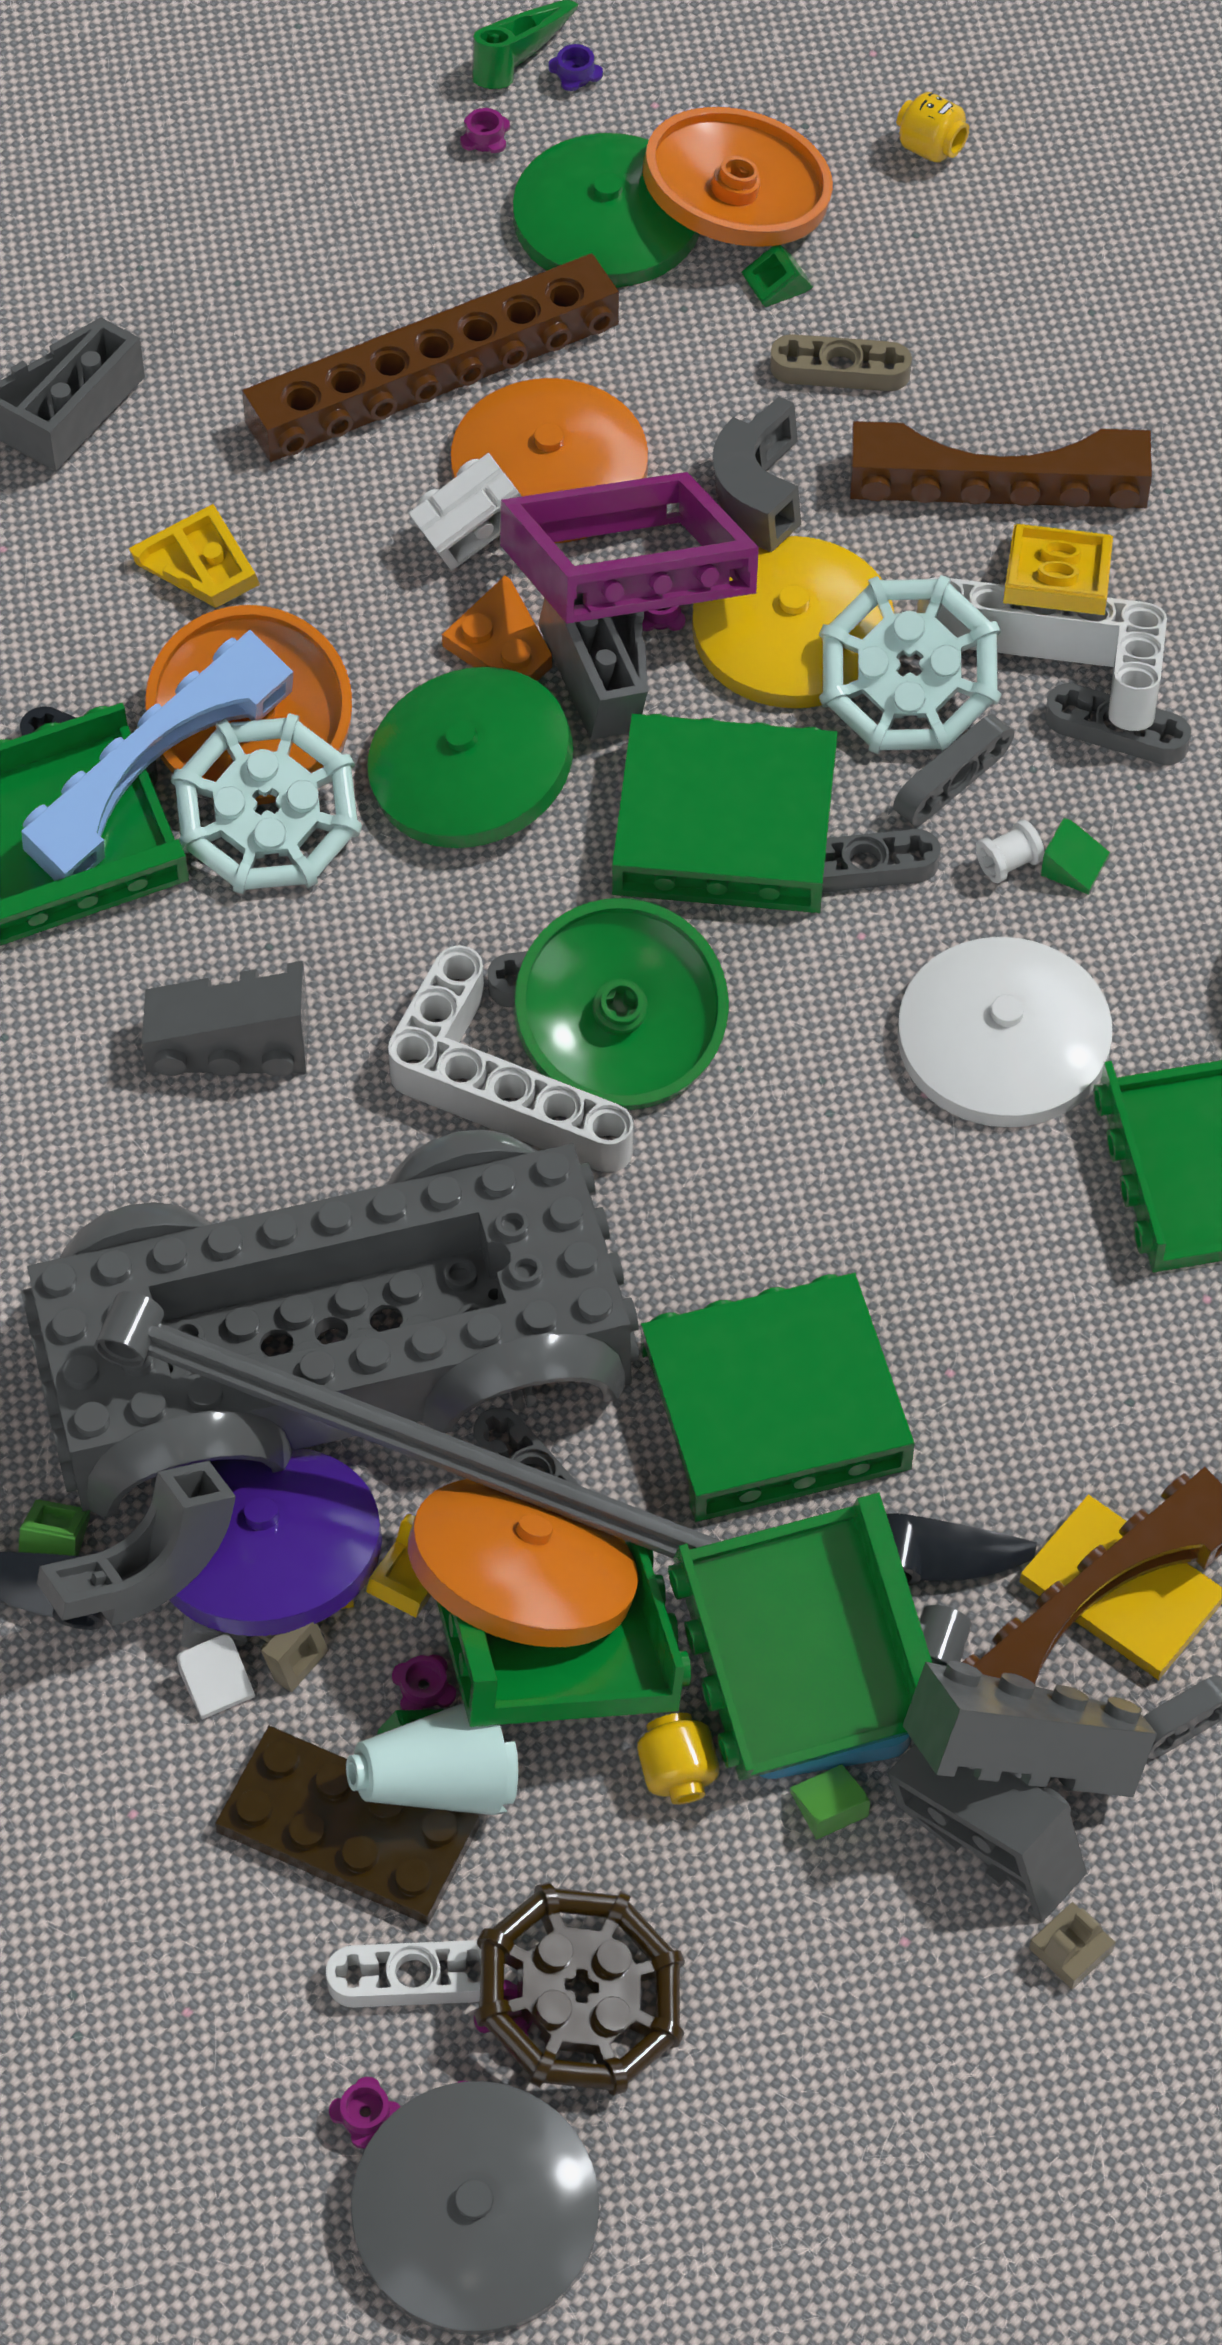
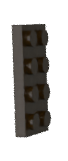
(304, 1813)

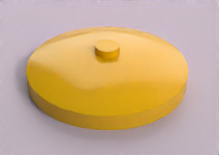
(770, 640)

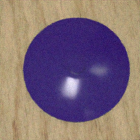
(292, 1549)

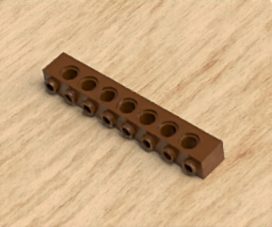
(430, 357)

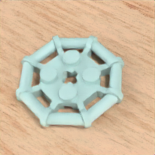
(909, 635)
(266, 774)

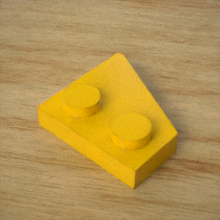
(198, 558)

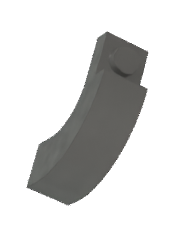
(752, 497)
(156, 1560)

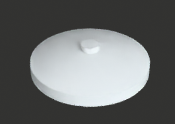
(1004, 1031)

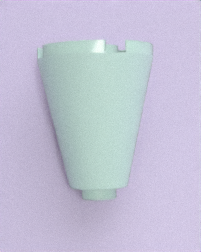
(437, 1765)

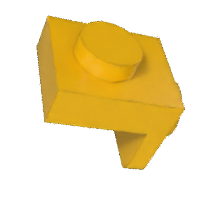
(395, 1578)

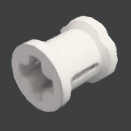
(1010, 851)

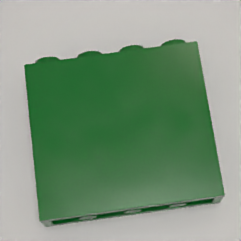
(724, 813)
(137, 836)
(1171, 1158)
(777, 1395)
(803, 1637)
(618, 1675)

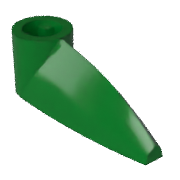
(513, 40)

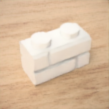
(465, 511)

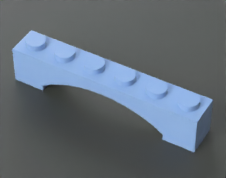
(239, 684)

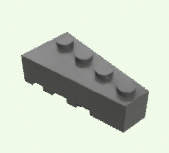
(1027, 1731)

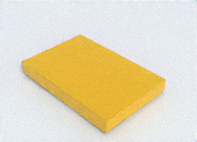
(1058, 569)
(1142, 1619)

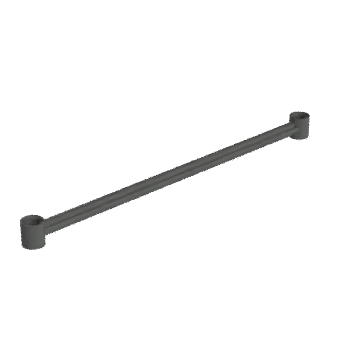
(136, 1330)

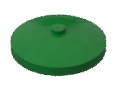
(594, 200)
(470, 757)
(621, 1002)

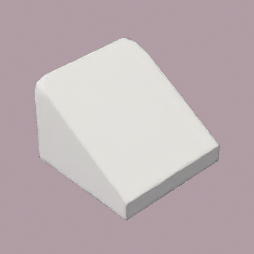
(215, 1675)

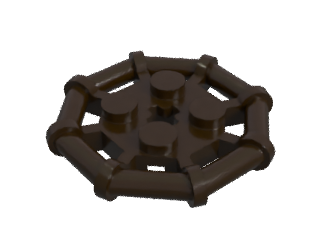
(604, 1966)

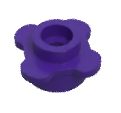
(575, 67)

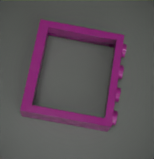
(632, 583)

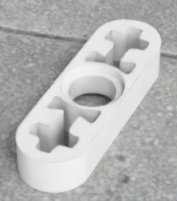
(396, 1994)

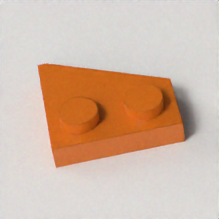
(499, 634)

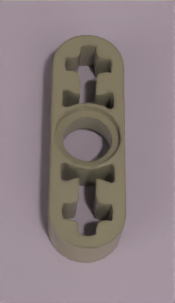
(857, 350)

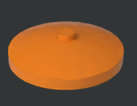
(737, 176)
(553, 436)
(319, 690)
(520, 1567)

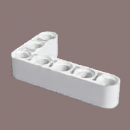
(1124, 638)
(493, 1078)

